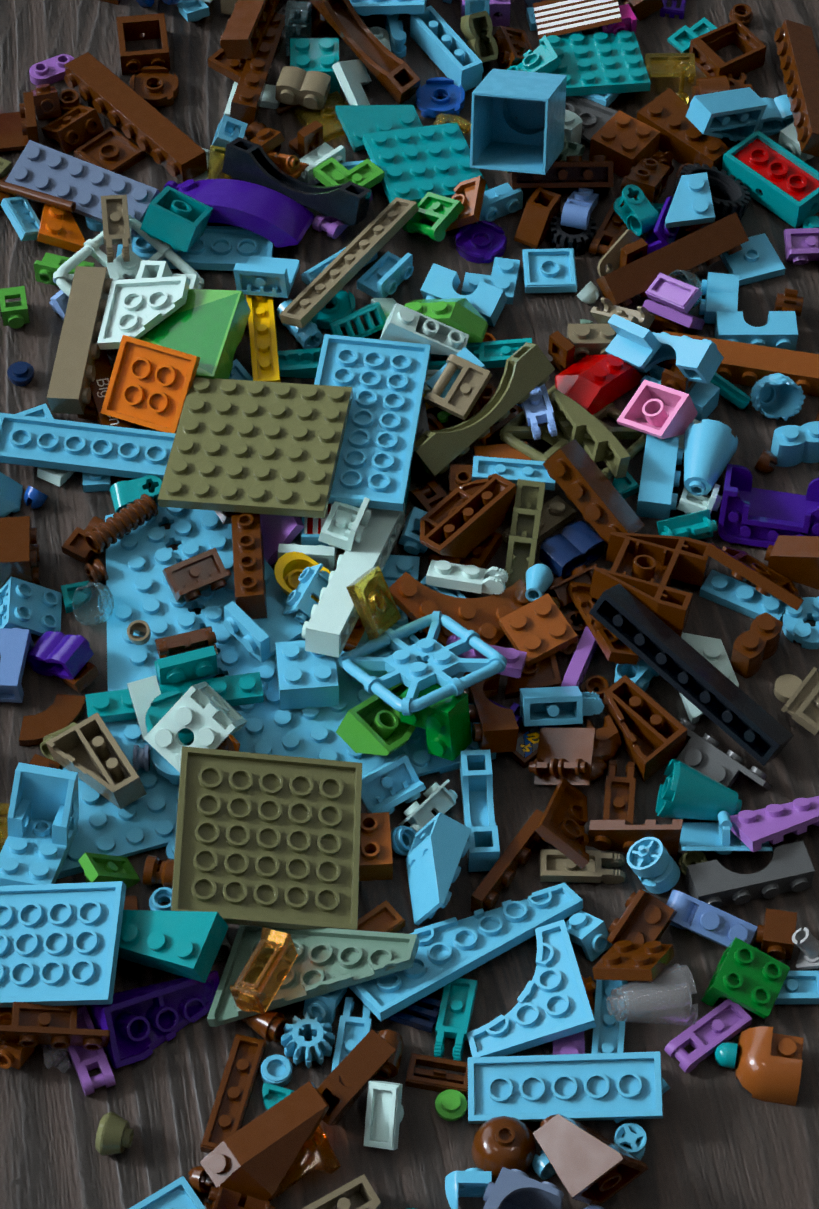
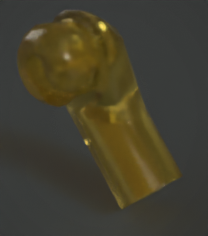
(464, 125)

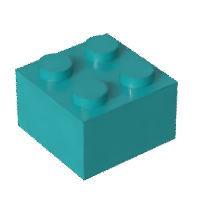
(316, 55)
(176, 219)

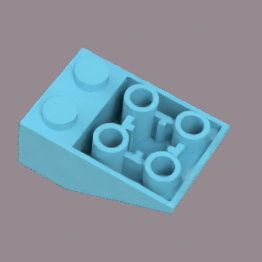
(434, 864)

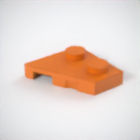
(60, 229)

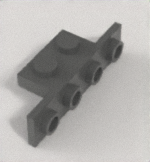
(708, 759)

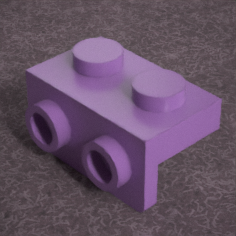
(801, 245)

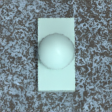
(383, 1114)

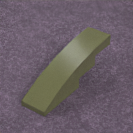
(590, 433)
(524, 530)

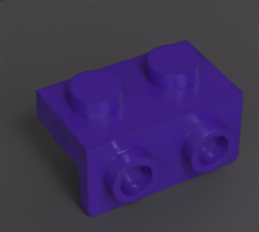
(660, 235)

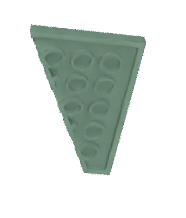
(325, 963)

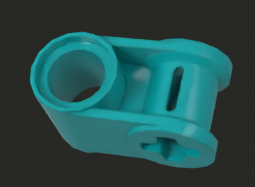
(636, 213)
(127, 491)

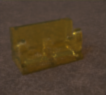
(668, 65)

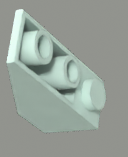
(413, 327)

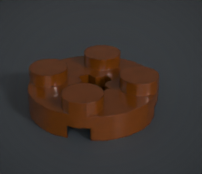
(166, 89)

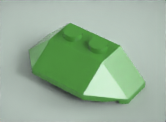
(454, 313)

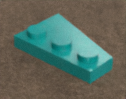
(541, 60)
(374, 118)

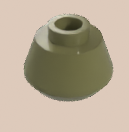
(113, 1135)

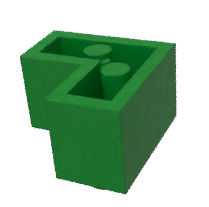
(445, 724)

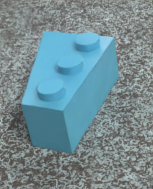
(727, 113)

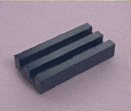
(424, 1007)

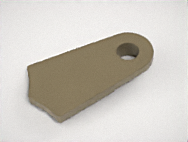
(612, 257)

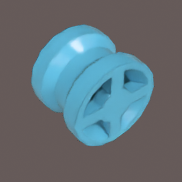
(633, 1136)

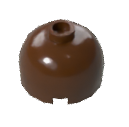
(505, 1144)

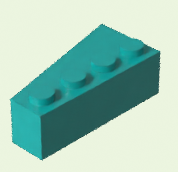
(173, 940)

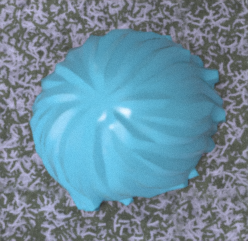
(777, 396)

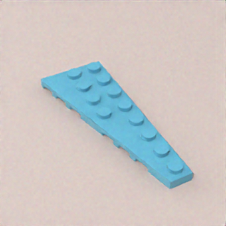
(457, 947)

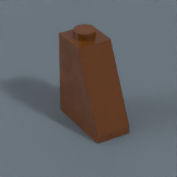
(796, 558)

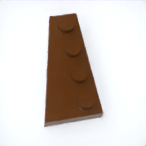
(611, 646)

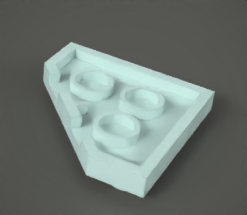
(139, 306)

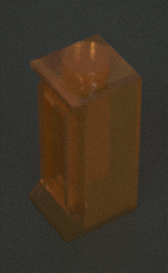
(264, 971)

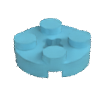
(794, 625)

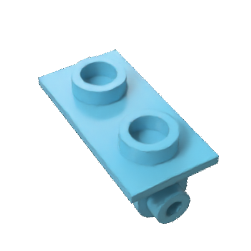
(300, 600)

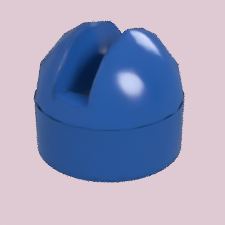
(35, 497)

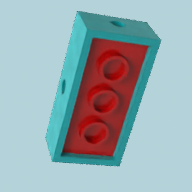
(774, 177)

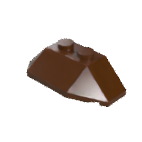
(467, 516)

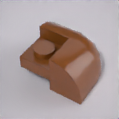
(769, 1065)

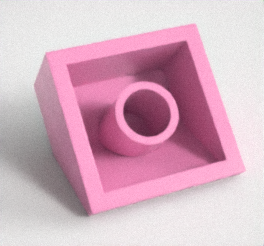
(658, 411)

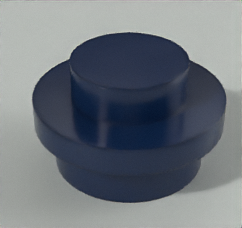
(20, 373)

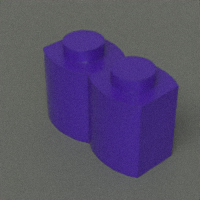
(59, 654)

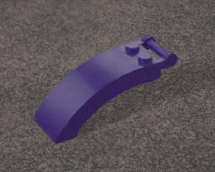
(251, 208)

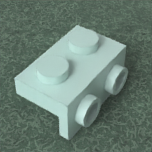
(345, 524)

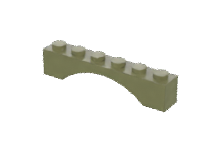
(522, 373)

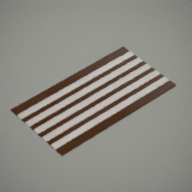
(570, 16)

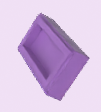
(673, 293)

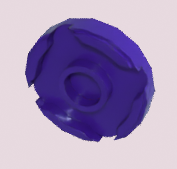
(481, 242)

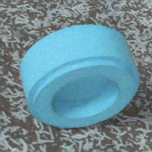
(276, 1070)

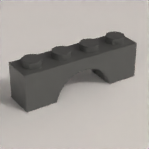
(718, 886)

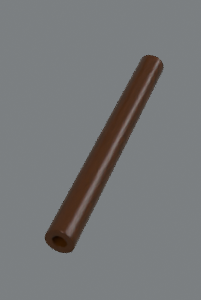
(37, 196)

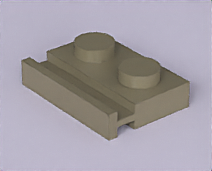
(805, 703)

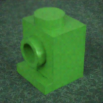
(14, 313)

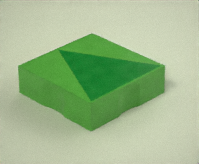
(205, 327)

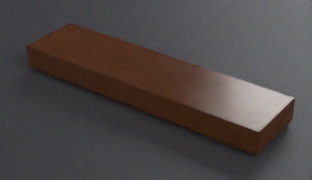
(234, 1090)

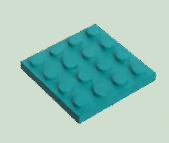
(601, 63)
(421, 160)

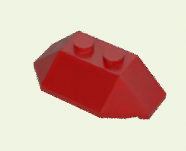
(597, 381)

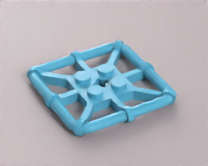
(422, 663)

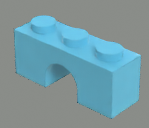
(443, 284)
(779, 331)

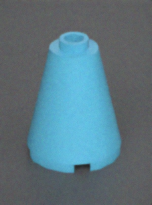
(706, 454)

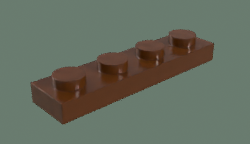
(505, 868)

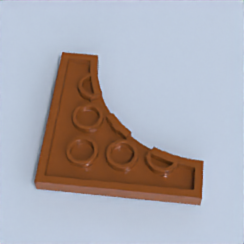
(472, 613)

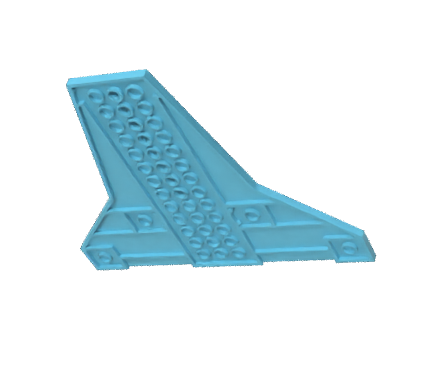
(144, 594)

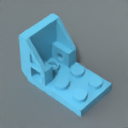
(40, 825)

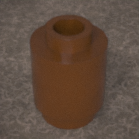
(392, 1066)

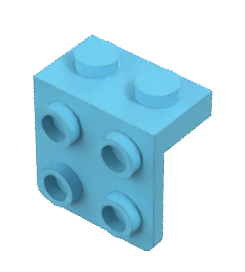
(261, 634)

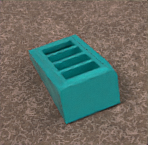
(378, 317)

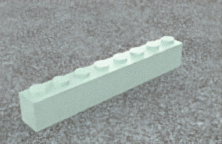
(335, 613)

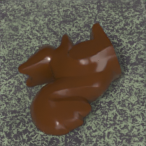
(606, 745)

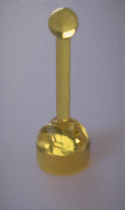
(684, 65)

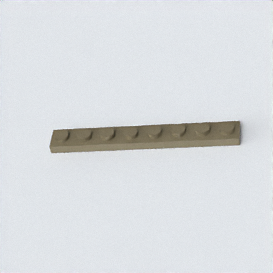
(348, 262)

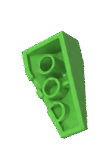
(375, 726)

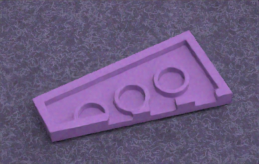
(775, 821)

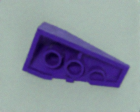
(151, 1015)

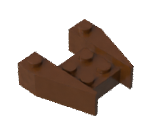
(646, 568)

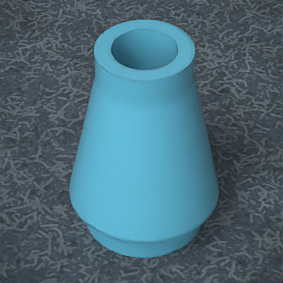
(538, 580)

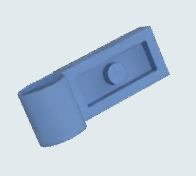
(578, 208)
(708, 920)

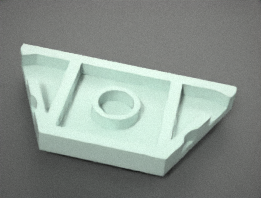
(715, 653)

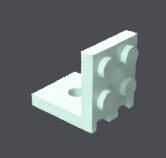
(204, 714)

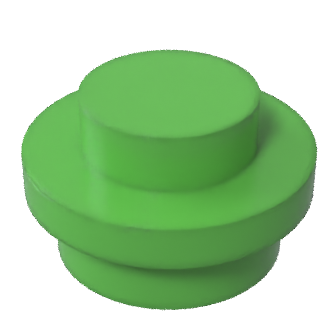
(451, 1105)

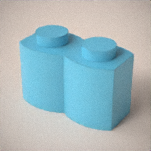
(776, 115)
(720, 295)
(796, 444)

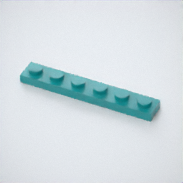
(234, 689)

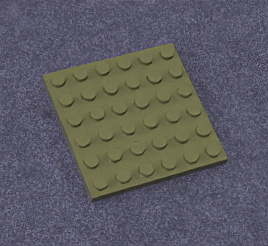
(256, 447)
(268, 839)

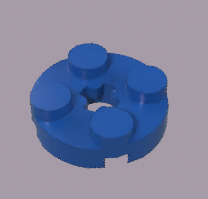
(427, 95)

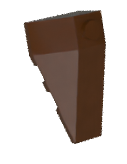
(266, 1147)

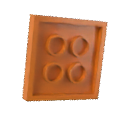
(149, 384)

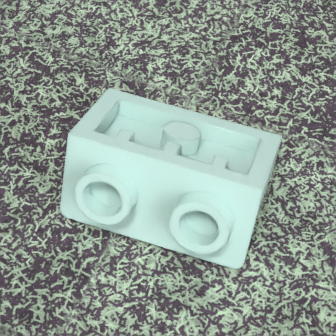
(317, 157)

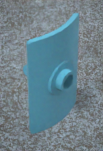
(713, 837)

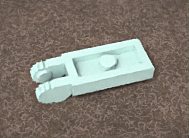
(466, 577)

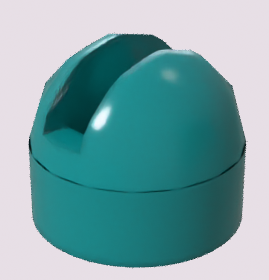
(726, 1054)

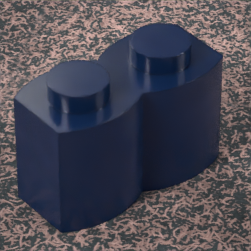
(571, 549)

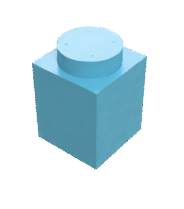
(523, 143)

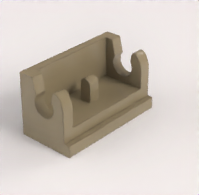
(640, 317)

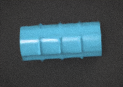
(308, 336)

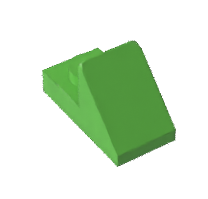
(108, 869)

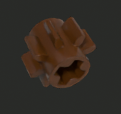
(789, 301)

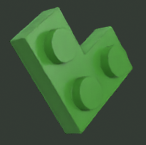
(333, 173)

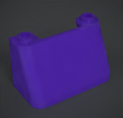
(760, 515)

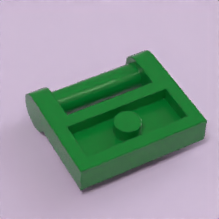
(436, 209)

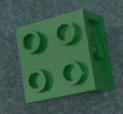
(747, 978)

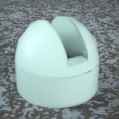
(589, 293)

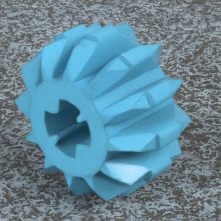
(308, 1051)

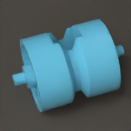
(653, 865)

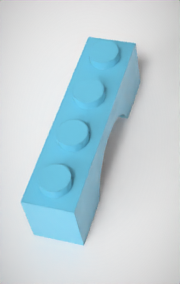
(694, 357)
(478, 809)

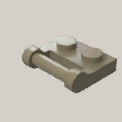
(464, 390)

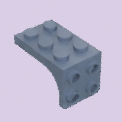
(518, 1191)

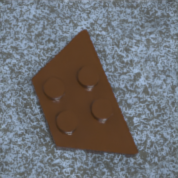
(749, 568)

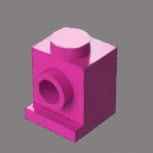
(628, 22)

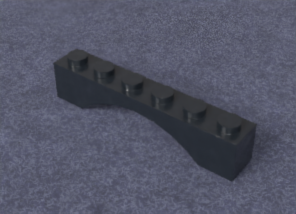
(251, 164)

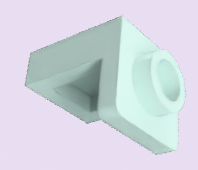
(690, 503)

